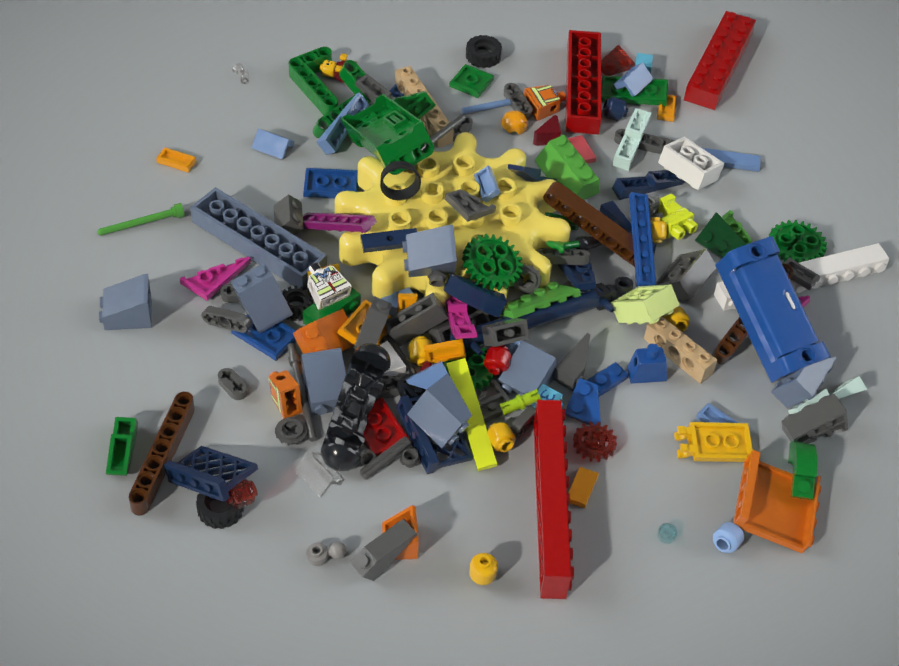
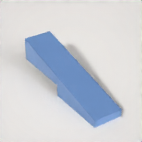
(336, 132)

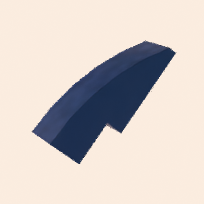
(475, 295)

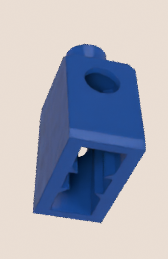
(648, 365)

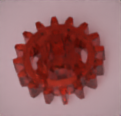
(594, 441)

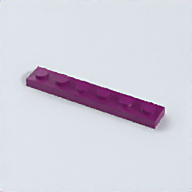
(338, 222)

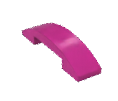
(459, 319)

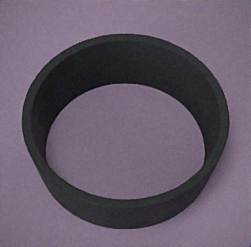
(404, 193)

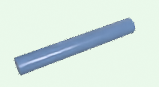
(501, 103)

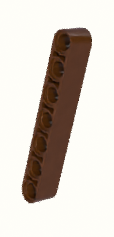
(591, 220)
(737, 332)
(161, 451)

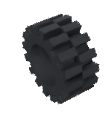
(297, 295)

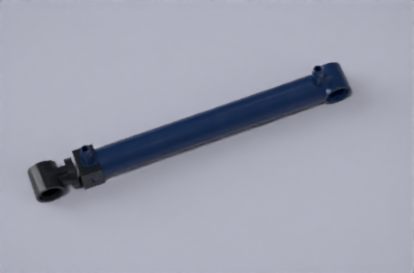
(594, 298)

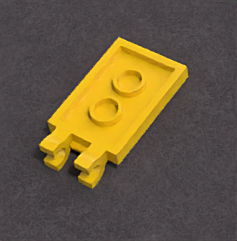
(714, 441)

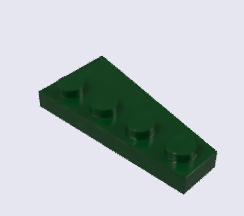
(719, 237)

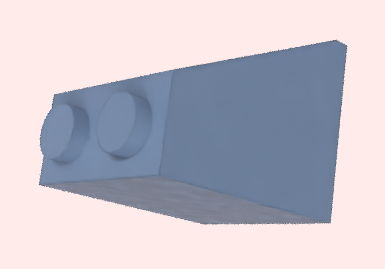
(430, 251)
(261, 297)
(127, 305)
(528, 370)
(323, 379)
(441, 412)

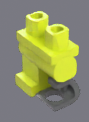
(676, 217)

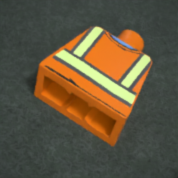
(544, 100)
(283, 385)

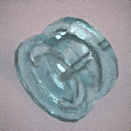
(670, 529)

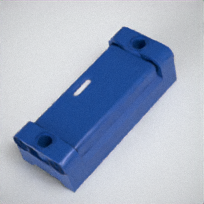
(770, 309)

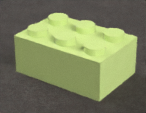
(645, 304)

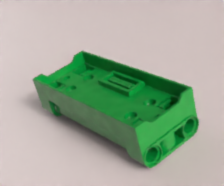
(389, 133)

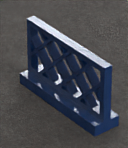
(424, 446)
(204, 481)

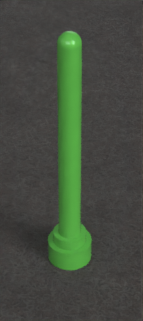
(175, 211)

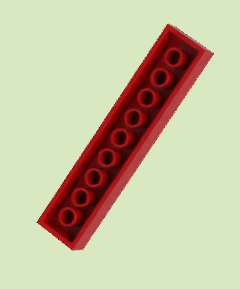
(552, 501)

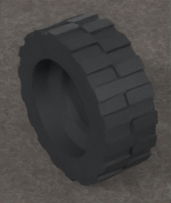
(483, 42)
(215, 519)

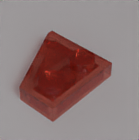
(616, 62)

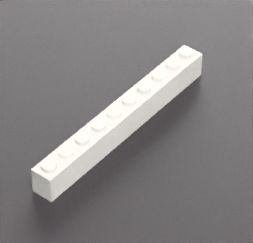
(831, 268)

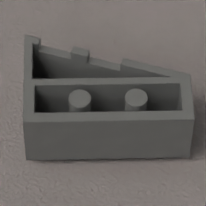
(816, 420)

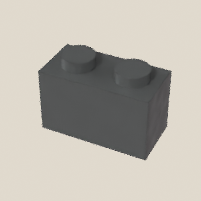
(289, 214)
(505, 332)

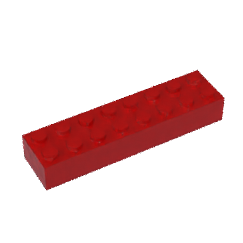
(719, 60)
(583, 82)

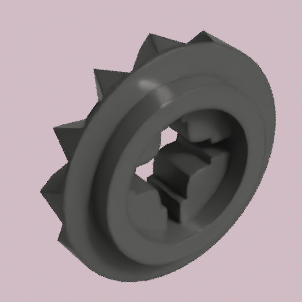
(529, 285)
(291, 424)

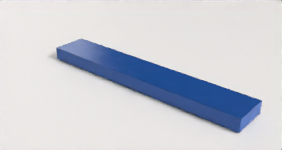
(642, 239)

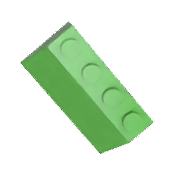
(565, 164)

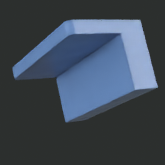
(634, 79)
(271, 143)

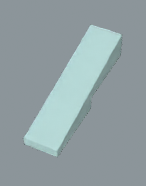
(631, 139)
(848, 388)

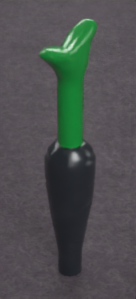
(580, 243)

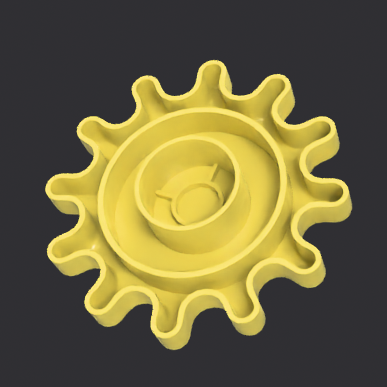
(517, 215)

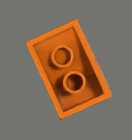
(323, 334)

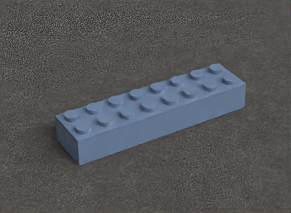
(256, 237)

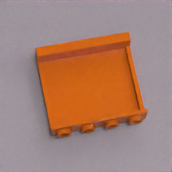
(769, 510)

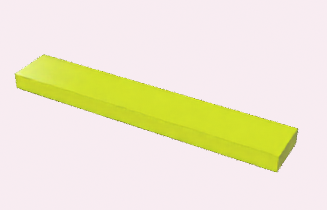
(477, 430)

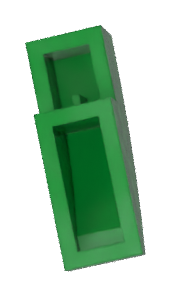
(121, 446)

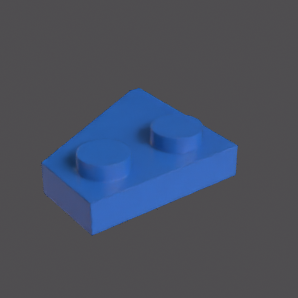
(584, 403)

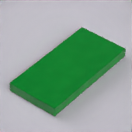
(652, 94)

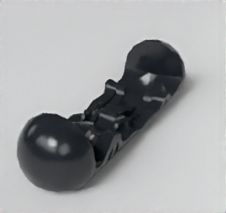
(356, 399)

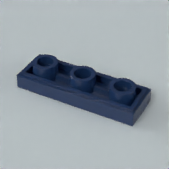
(384, 240)

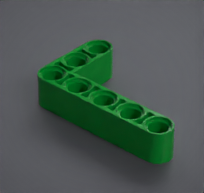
(302, 72)
(349, 78)

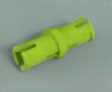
(520, 402)

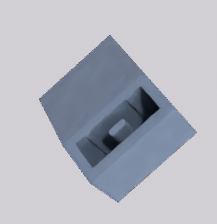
(802, 383)

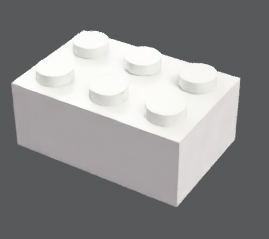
(691, 163)

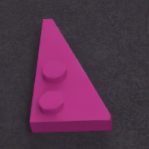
(210, 281)

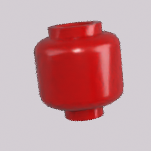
(497, 359)

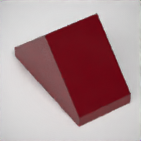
(547, 132)

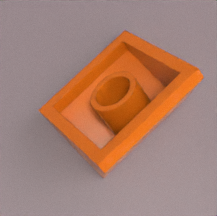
(409, 515)

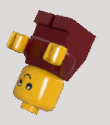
(331, 68)

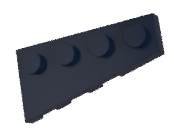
(580, 276)

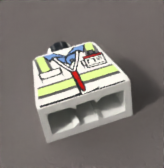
(327, 285)

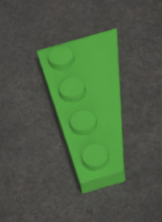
(539, 299)

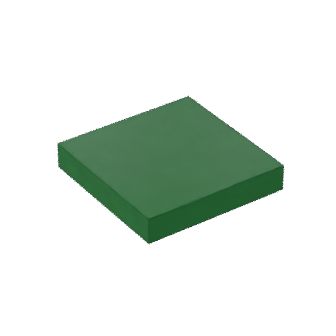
(471, 81)

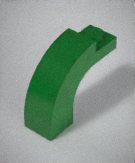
(804, 462)

